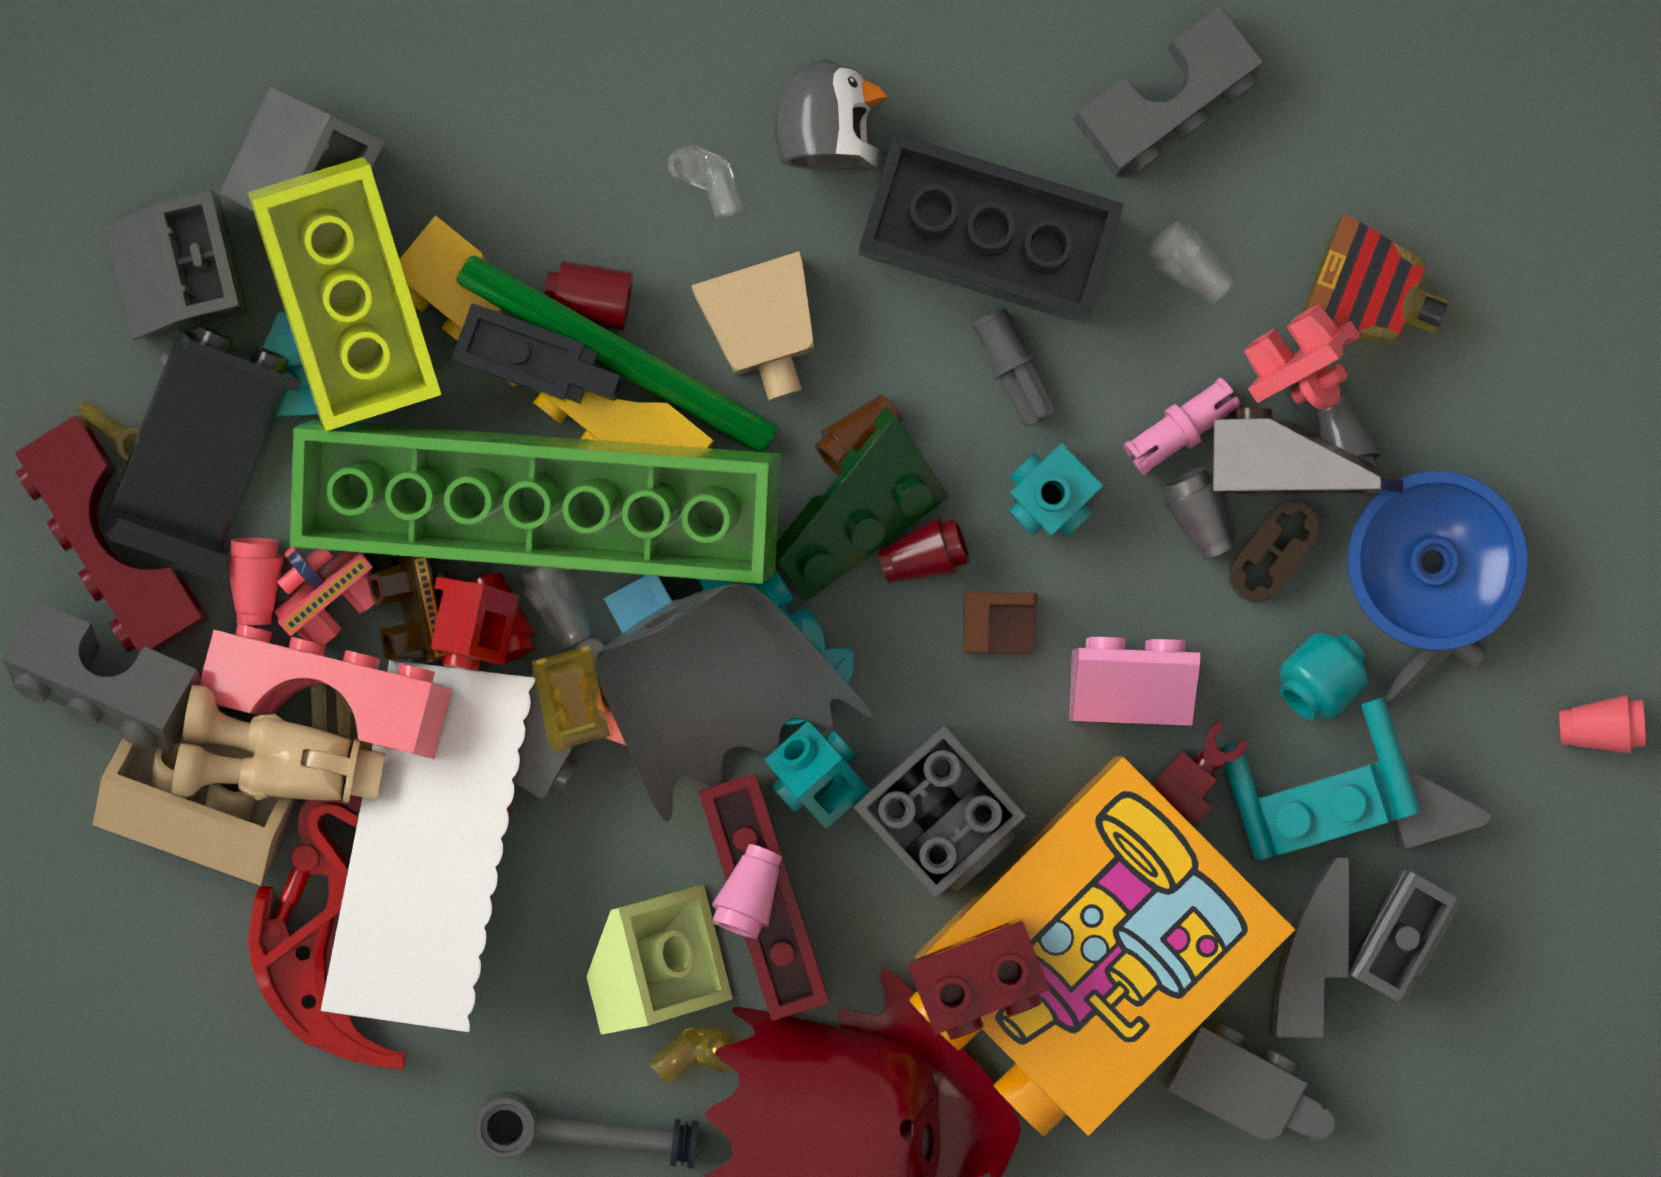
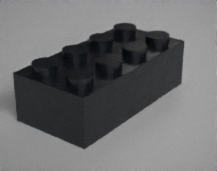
(990, 229)

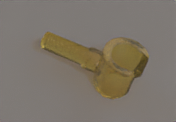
(114, 430)

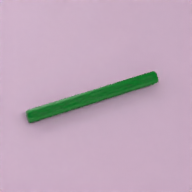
(617, 354)

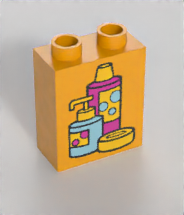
(1134, 937)

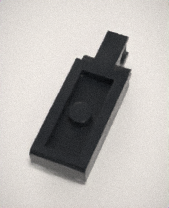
(532, 357)

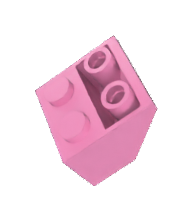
(1134, 684)

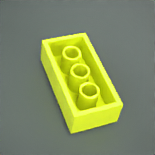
(344, 293)

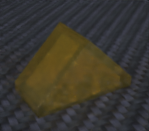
(572, 699)

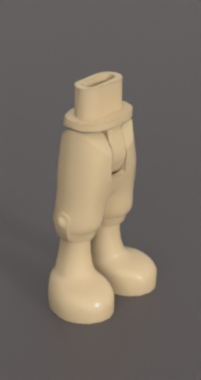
(286, 761)

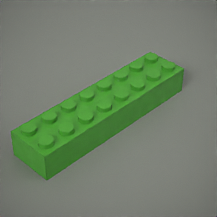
(536, 501)

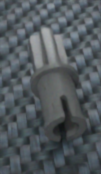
(1014, 367)

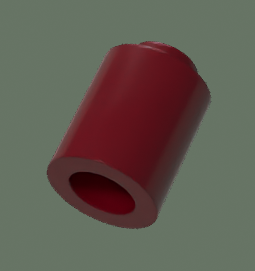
(592, 292)

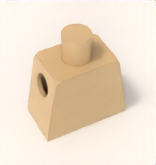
(761, 320)

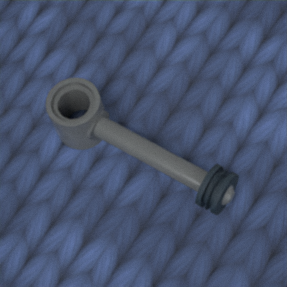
(681, 1142)

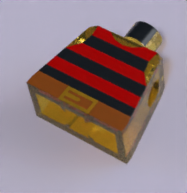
(1372, 284)

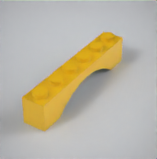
(431, 276)

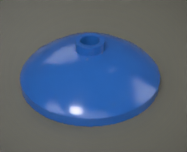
(1479, 554)

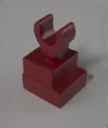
(1189, 779)

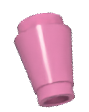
(748, 894)

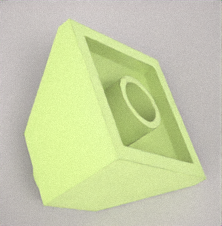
(657, 962)

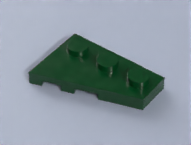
(867, 505)

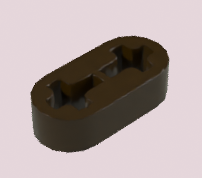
(1285, 560)

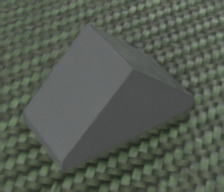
(1440, 815)

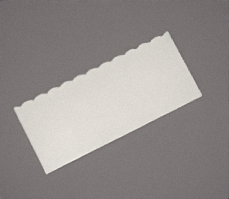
(430, 861)

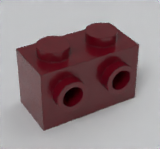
(978, 978)

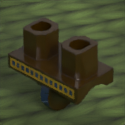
(413, 585)

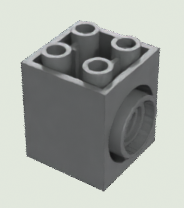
(941, 813)

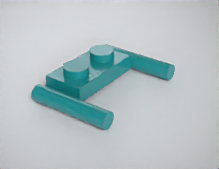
(1330, 804)

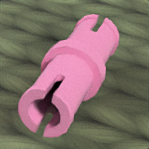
(1182, 426)

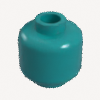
(1323, 676)

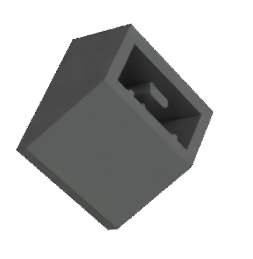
(290, 142)
(175, 265)

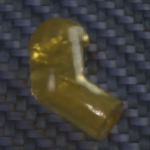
(691, 1046)

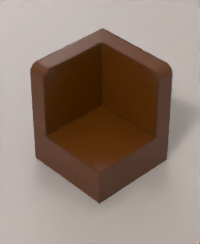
(999, 622)

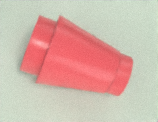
(253, 578)
(1605, 725)

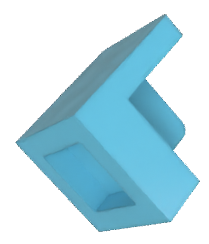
(637, 601)

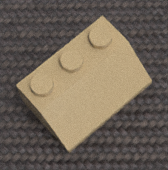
(210, 827)

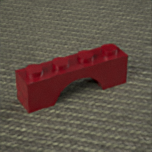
(70, 475)

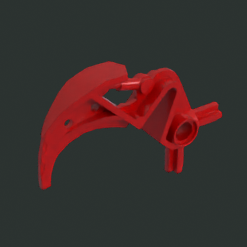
(273, 950)

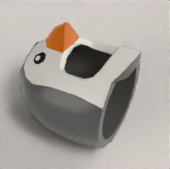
(824, 118)

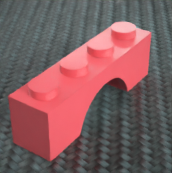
(389, 709)

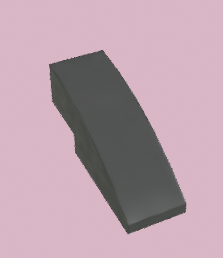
(1312, 953)

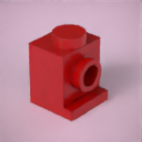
(473, 623)

